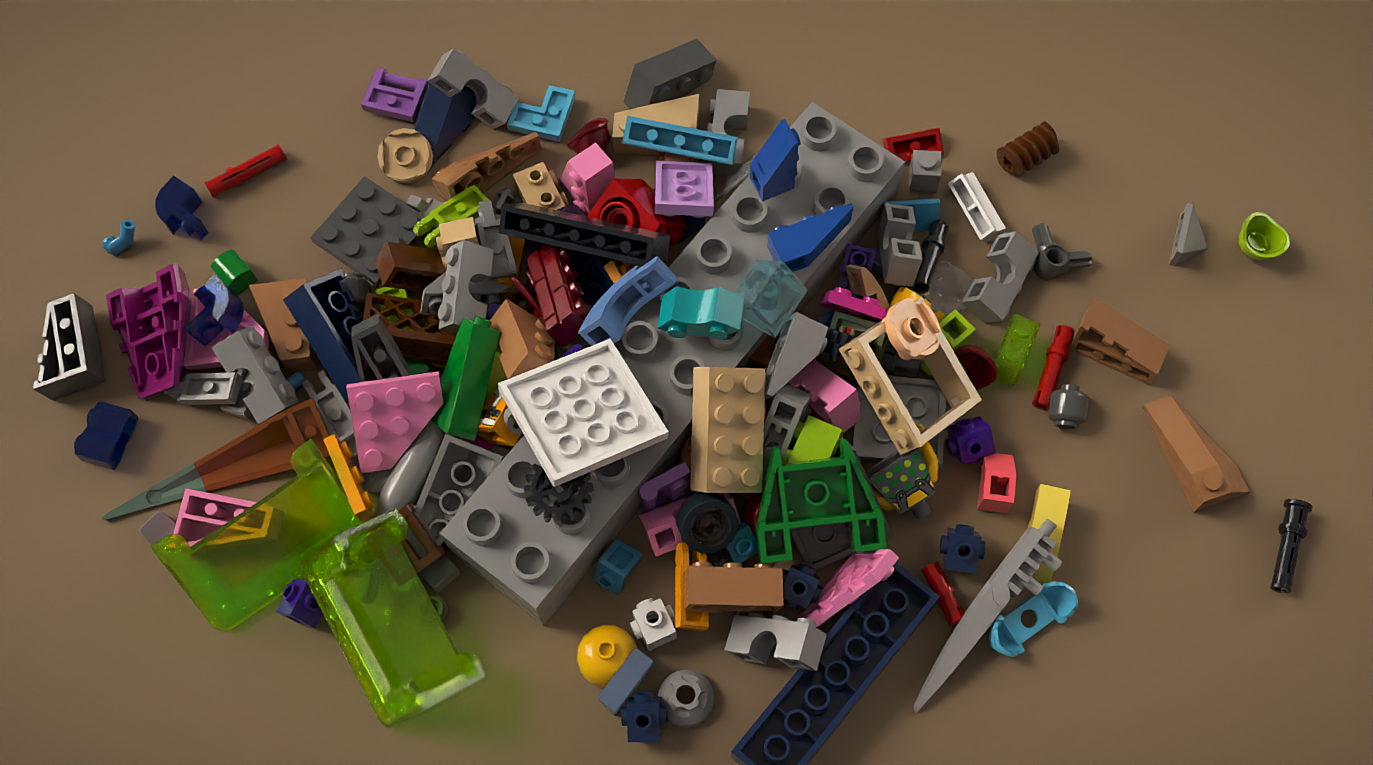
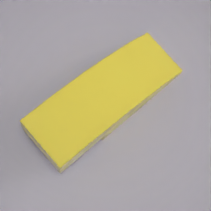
(1049, 504)

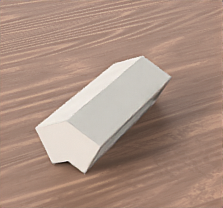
(977, 207)

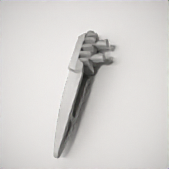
(1007, 580)

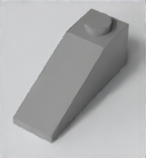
(796, 347)
(782, 421)

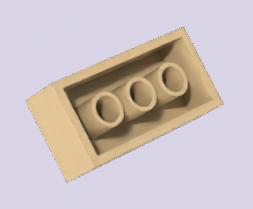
(727, 430)

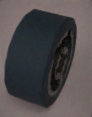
(694, 516)

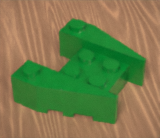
(816, 495)

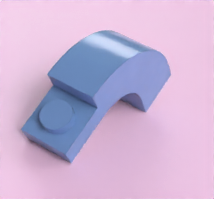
(624, 299)

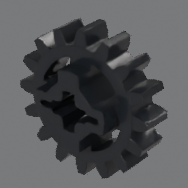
(548, 495)

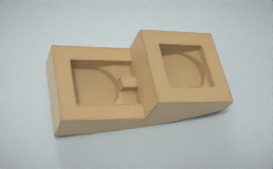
(865, 284)

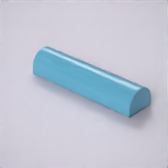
(679, 140)

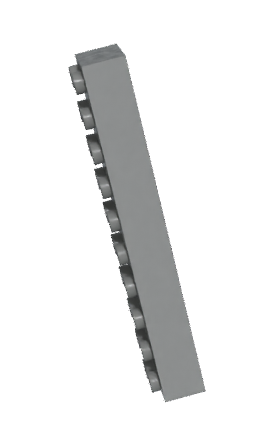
(544, 561)

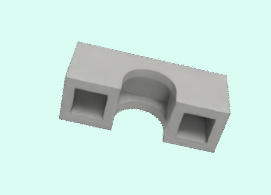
(493, 98)
(729, 113)
(898, 254)
(1013, 260)
(464, 264)
(271, 389)
(796, 643)

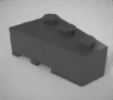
(669, 75)
(70, 349)
(377, 352)

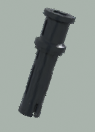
(1292, 532)

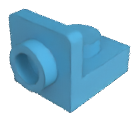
(743, 545)
(616, 566)

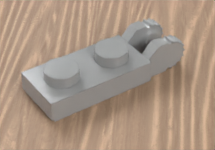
(332, 408)

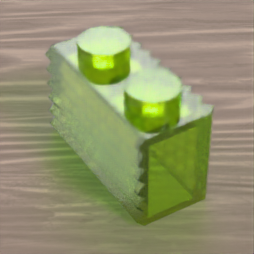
(1015, 348)

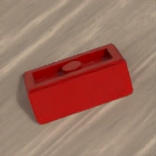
(904, 144)

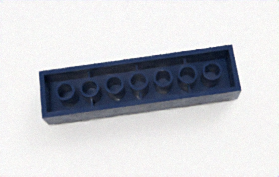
(850, 662)

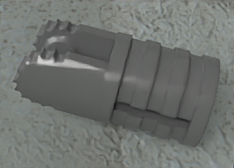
(897, 366)

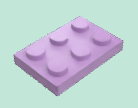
(684, 189)

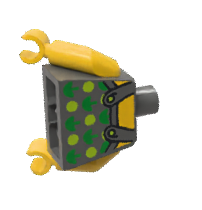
(906, 480)

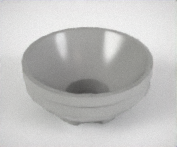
(687, 714)

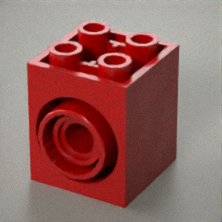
(633, 204)

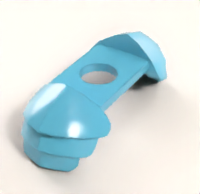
(1054, 602)

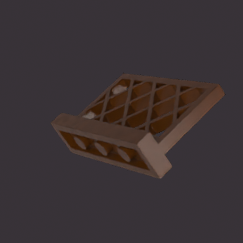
(416, 344)

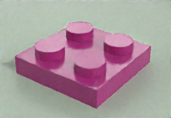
(841, 301)

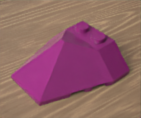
(153, 329)

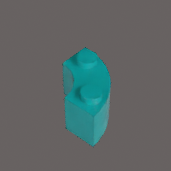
(701, 312)

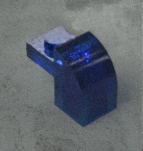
(176, 206)
(221, 311)

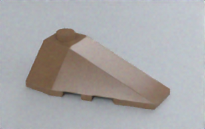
(486, 167)
(1197, 461)

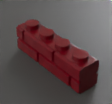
(558, 292)

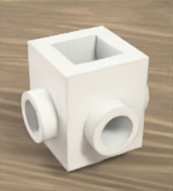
(655, 633)

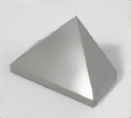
(1188, 238)

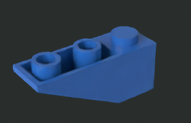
(775, 164)
(805, 240)

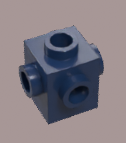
(962, 559)
(805, 575)
(640, 727)

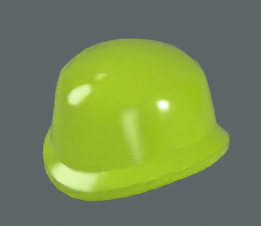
(1262, 237)

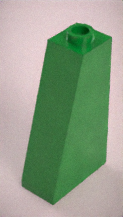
(467, 378)

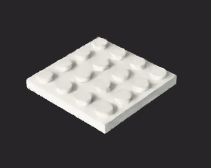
(582, 412)

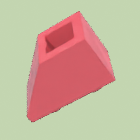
(997, 483)

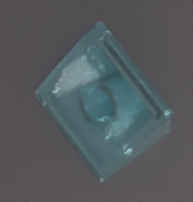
(770, 295)

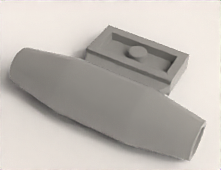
(408, 475)

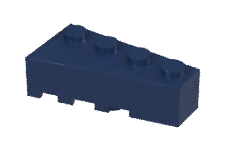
(326, 319)

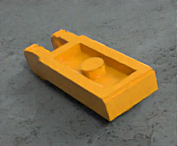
(687, 619)

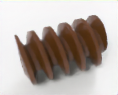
(1028, 149)

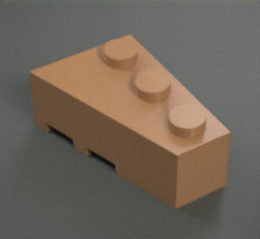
(283, 329)
(521, 339)
(1119, 343)
(733, 588)

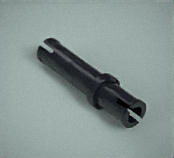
(932, 248)

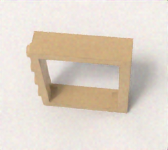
(886, 401)

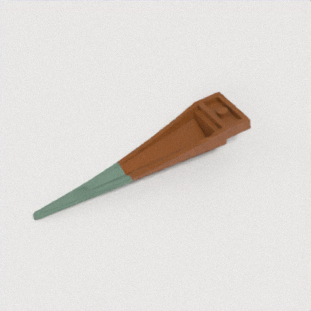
(250, 456)

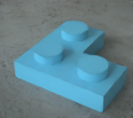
(546, 120)

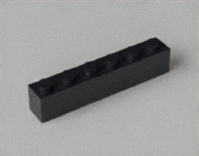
(583, 233)

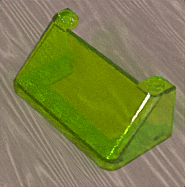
(262, 548)
(386, 620)

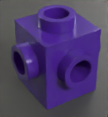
(970, 440)
(300, 604)

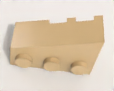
(678, 111)

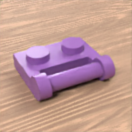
(394, 101)
(671, 487)

